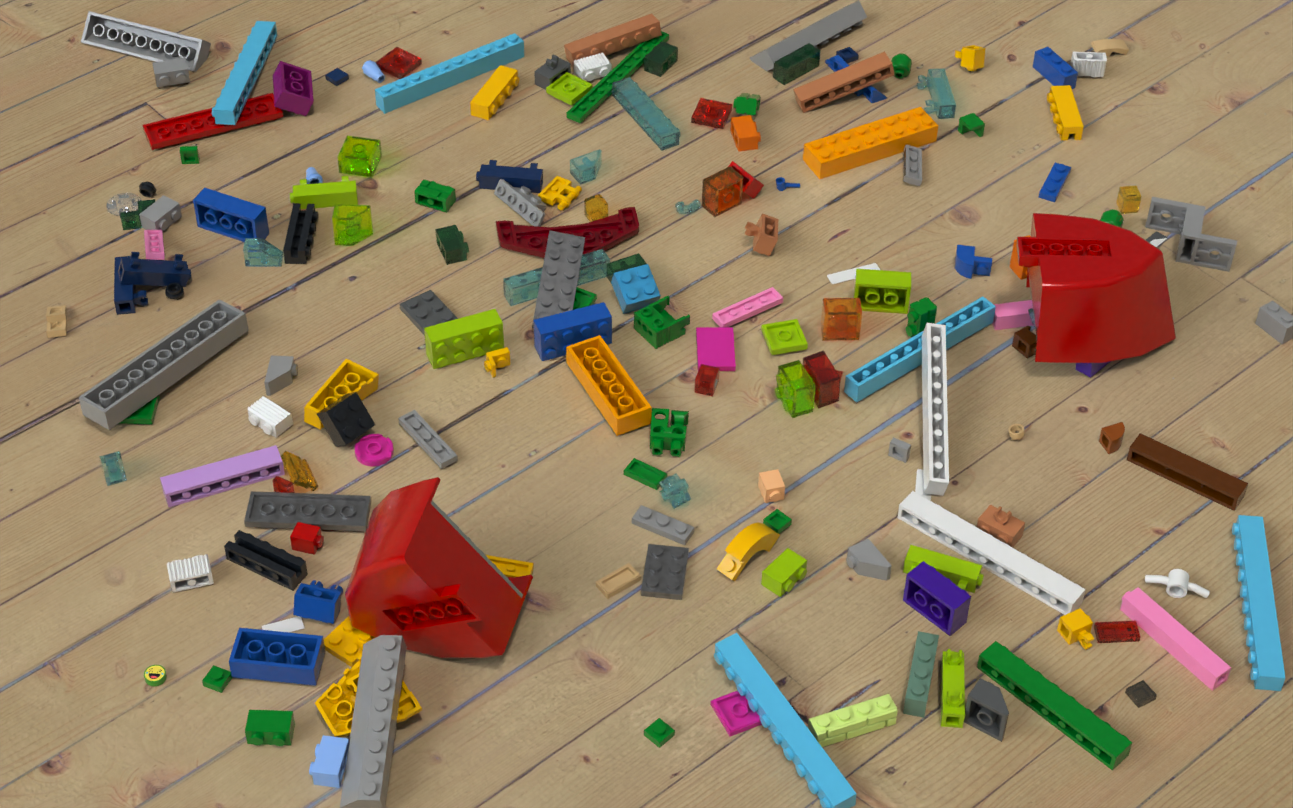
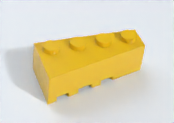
(346, 379)

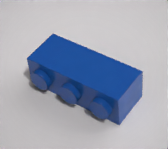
(1054, 68)

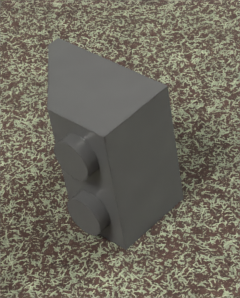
(987, 710)

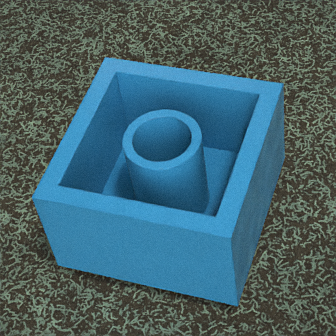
(635, 288)

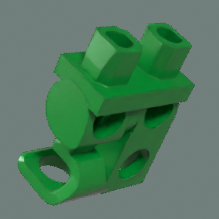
(665, 437)

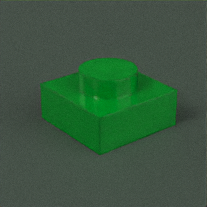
(189, 155)
(777, 521)
(217, 679)
(659, 732)

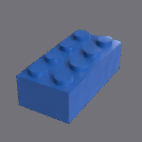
(230, 215)
(561, 330)
(277, 656)

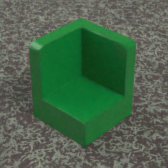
(971, 123)

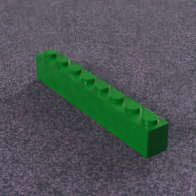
(1054, 705)

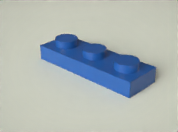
(1054, 182)

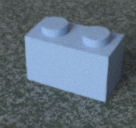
(329, 761)

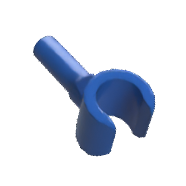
(782, 185)

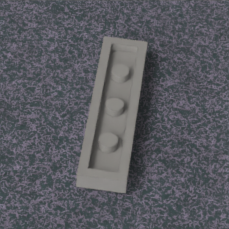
(428, 439)

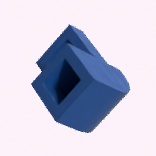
(968, 264)

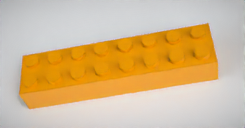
(869, 142)

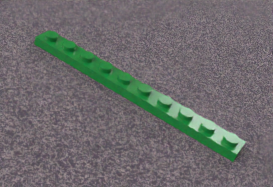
(623, 70)

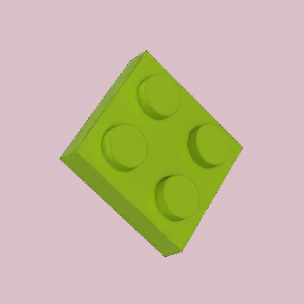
(569, 88)
(784, 337)

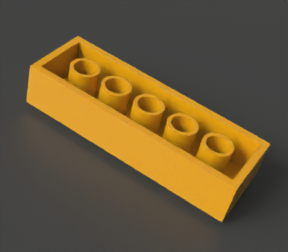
(608, 385)

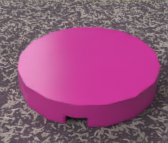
(374, 450)

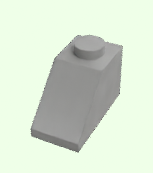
(280, 373)
(868, 561)

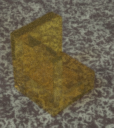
(1128, 199)
(595, 208)

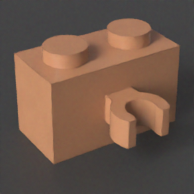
(764, 234)
(1001, 525)

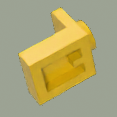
(497, 359)

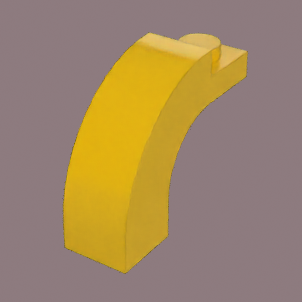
(744, 546)

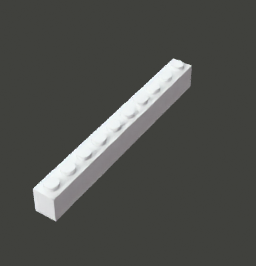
(935, 410)
(991, 553)

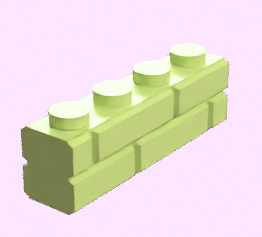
(853, 720)

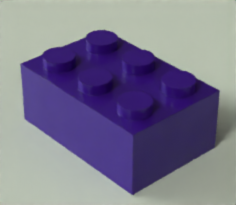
(936, 598)

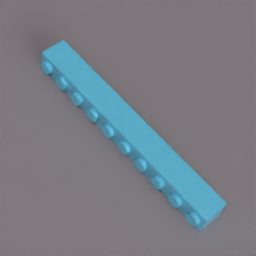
(245, 73)
(449, 73)
(909, 353)
(1258, 603)
(784, 724)

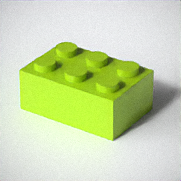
(883, 290)

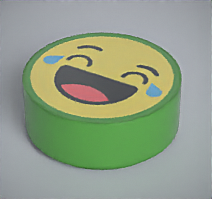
(155, 675)

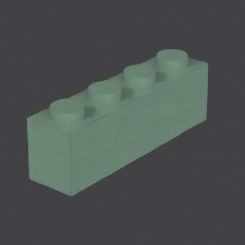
(921, 674)

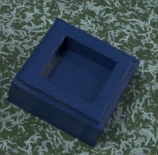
(848, 54)
(337, 76)

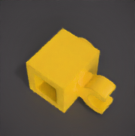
(971, 57)
(1076, 627)

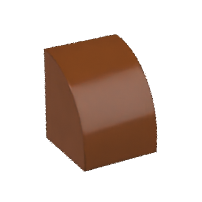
(1112, 437)

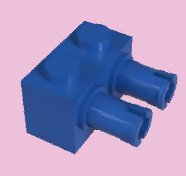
(318, 602)

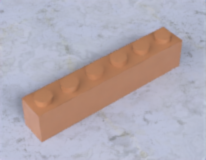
(614, 38)
(844, 82)

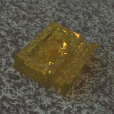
(299, 471)

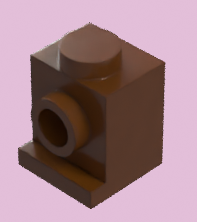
(1025, 342)

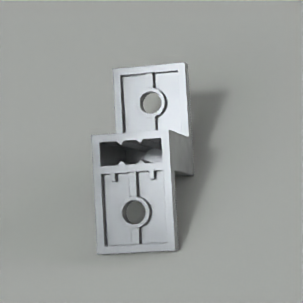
(1193, 246)

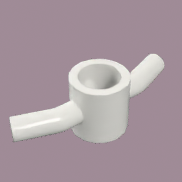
(1177, 584)

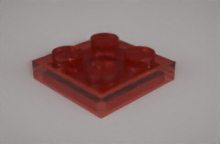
(398, 63)
(711, 113)

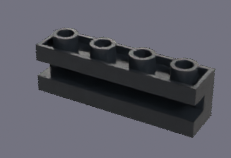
(300, 234)
(266, 560)

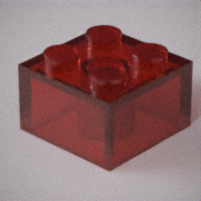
(824, 377)

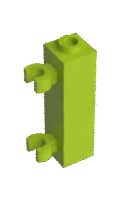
(325, 194)
(960, 572)
(952, 689)

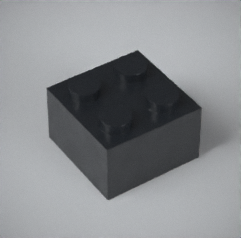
(346, 419)

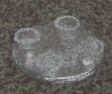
(123, 203)

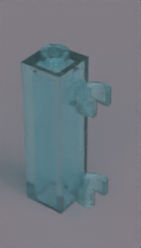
(940, 92)

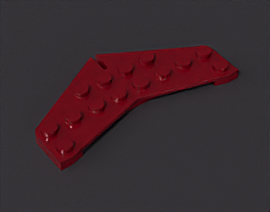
(598, 234)

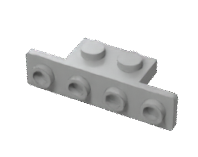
(522, 202)

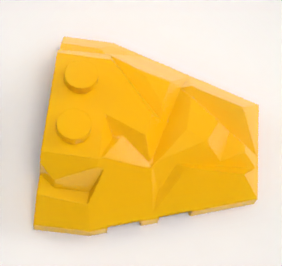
(339, 701)

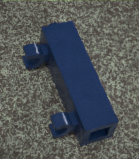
(516, 176)
(153, 272)
(125, 294)

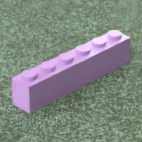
(222, 476)

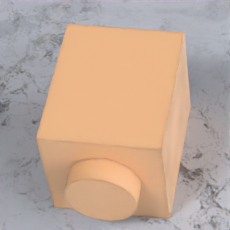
(771, 486)

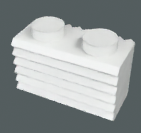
(1089, 63)
(592, 67)
(269, 417)
(190, 573)

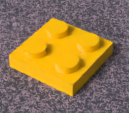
(346, 642)

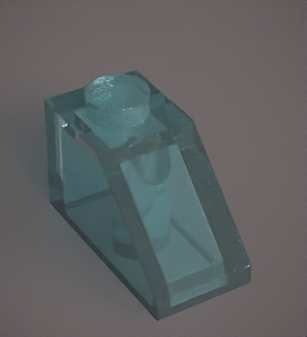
(586, 166)
(261, 253)
(112, 468)

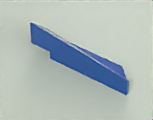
(871, 93)

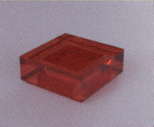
(282, 485)

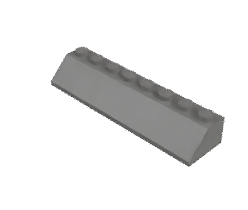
(814, 34)
(143, 40)
(374, 723)

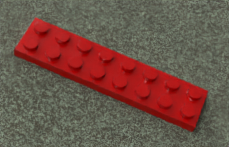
(202, 123)

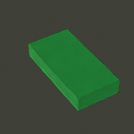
(644, 473)

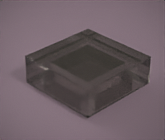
(1141, 693)

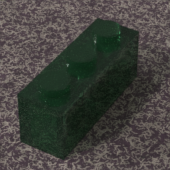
(796, 64)

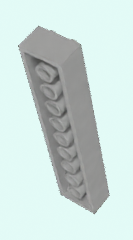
(163, 364)

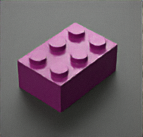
(293, 88)

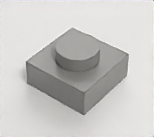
(899, 450)

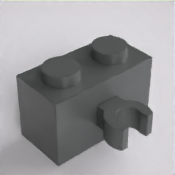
(551, 71)

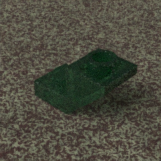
(131, 219)

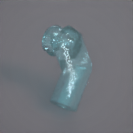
(687, 209)

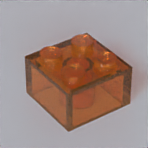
(722, 191)
(841, 319)

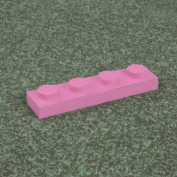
(154, 244)
(747, 308)

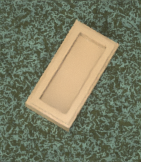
(618, 581)

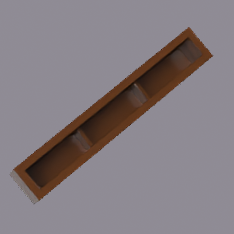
(1187, 471)

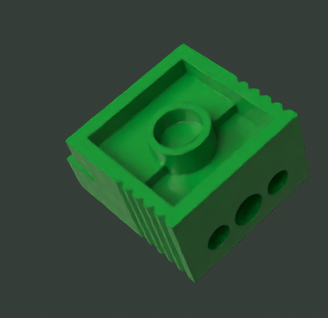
(658, 325)

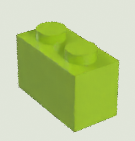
(784, 572)

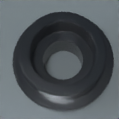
(147, 189)
(174, 291)

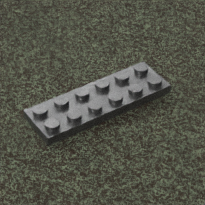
(559, 274)
(321, 510)

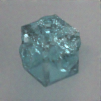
(674, 490)

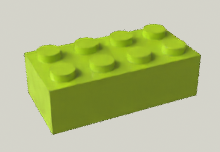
(464, 338)

